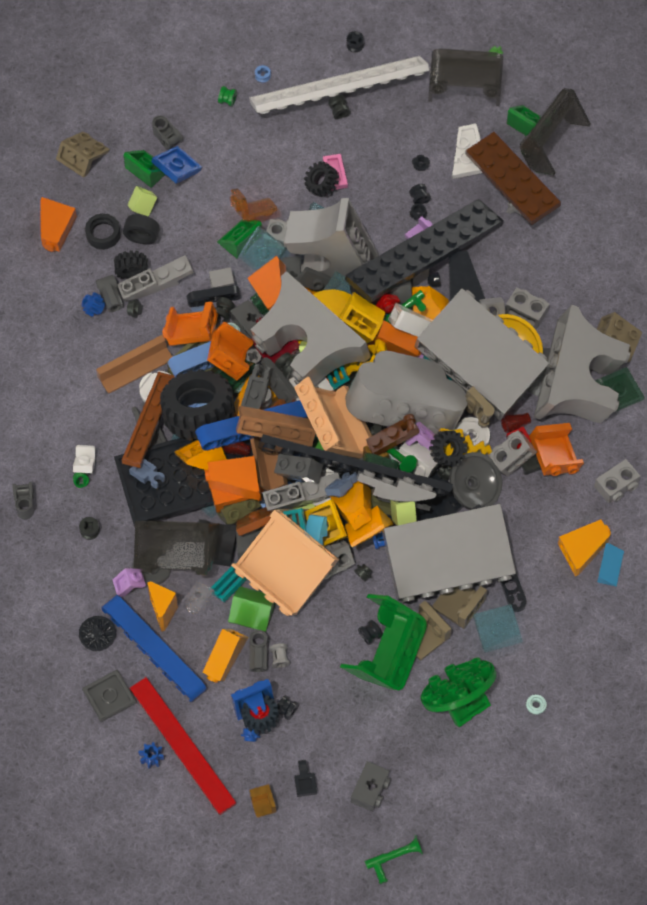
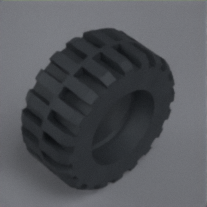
(191, 389)

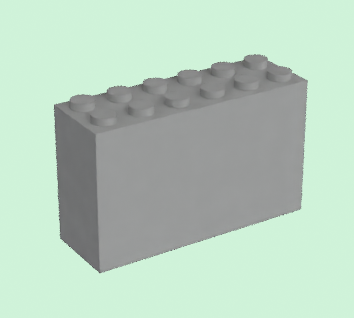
(481, 352)
(448, 553)

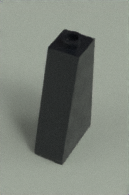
(463, 276)

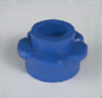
(249, 736)

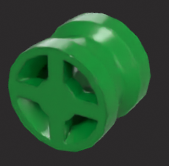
(227, 96)

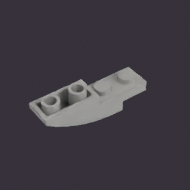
(155, 281)
(403, 490)
(298, 493)

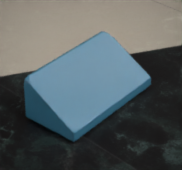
(610, 565)

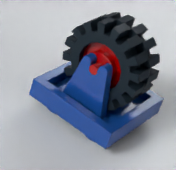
(256, 707)

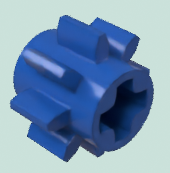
(93, 304)
(155, 758)

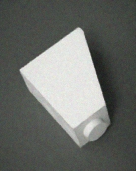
(408, 320)

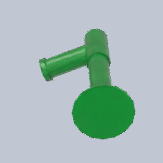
(414, 300)
(406, 463)
(383, 858)

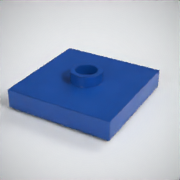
(176, 164)

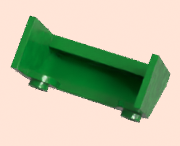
(396, 648)

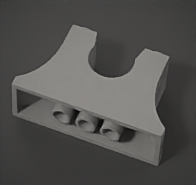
(330, 238)
(304, 317)
(567, 379)

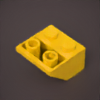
(362, 317)

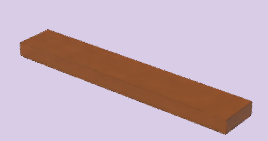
(146, 423)

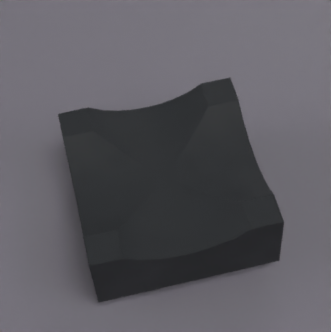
(225, 544)

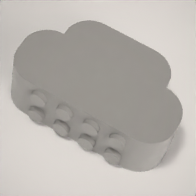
(402, 386)

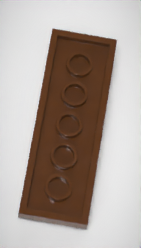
(513, 178)

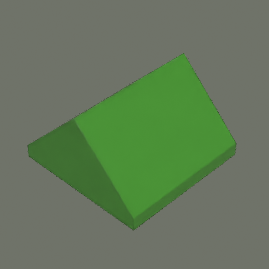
(251, 609)

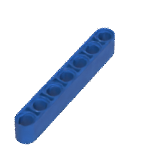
(224, 431)
(151, 644)

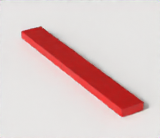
(183, 746)

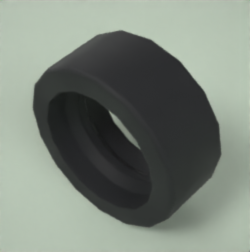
(141, 229)
(105, 243)

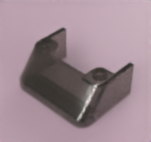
(466, 69)
(565, 106)

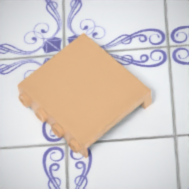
(332, 421)
(285, 563)

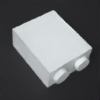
(425, 464)

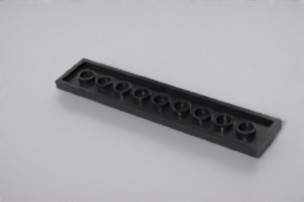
(423, 250)
(344, 463)

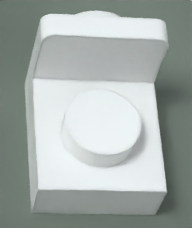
(84, 459)

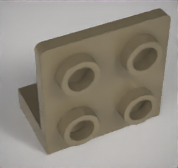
(79, 152)
(620, 329)
(460, 604)
(436, 631)

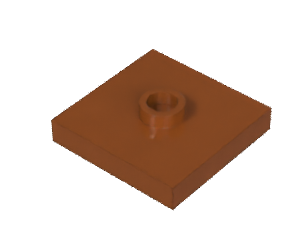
(253, 521)

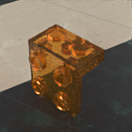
(251, 210)

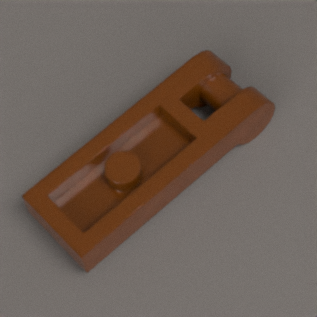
(393, 435)

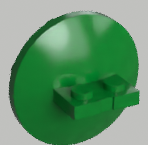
(464, 693)

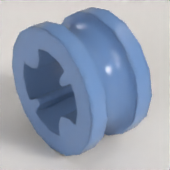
(262, 68)

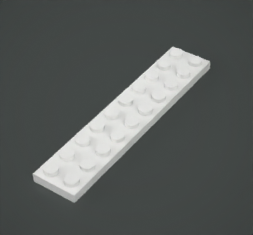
(333, 86)

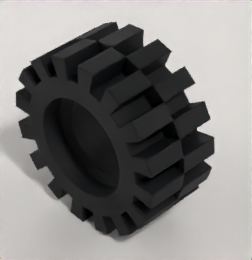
(328, 182)
(130, 264)
(458, 448)

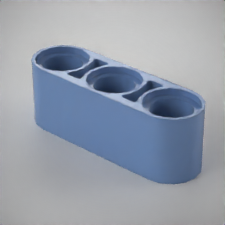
(191, 360)

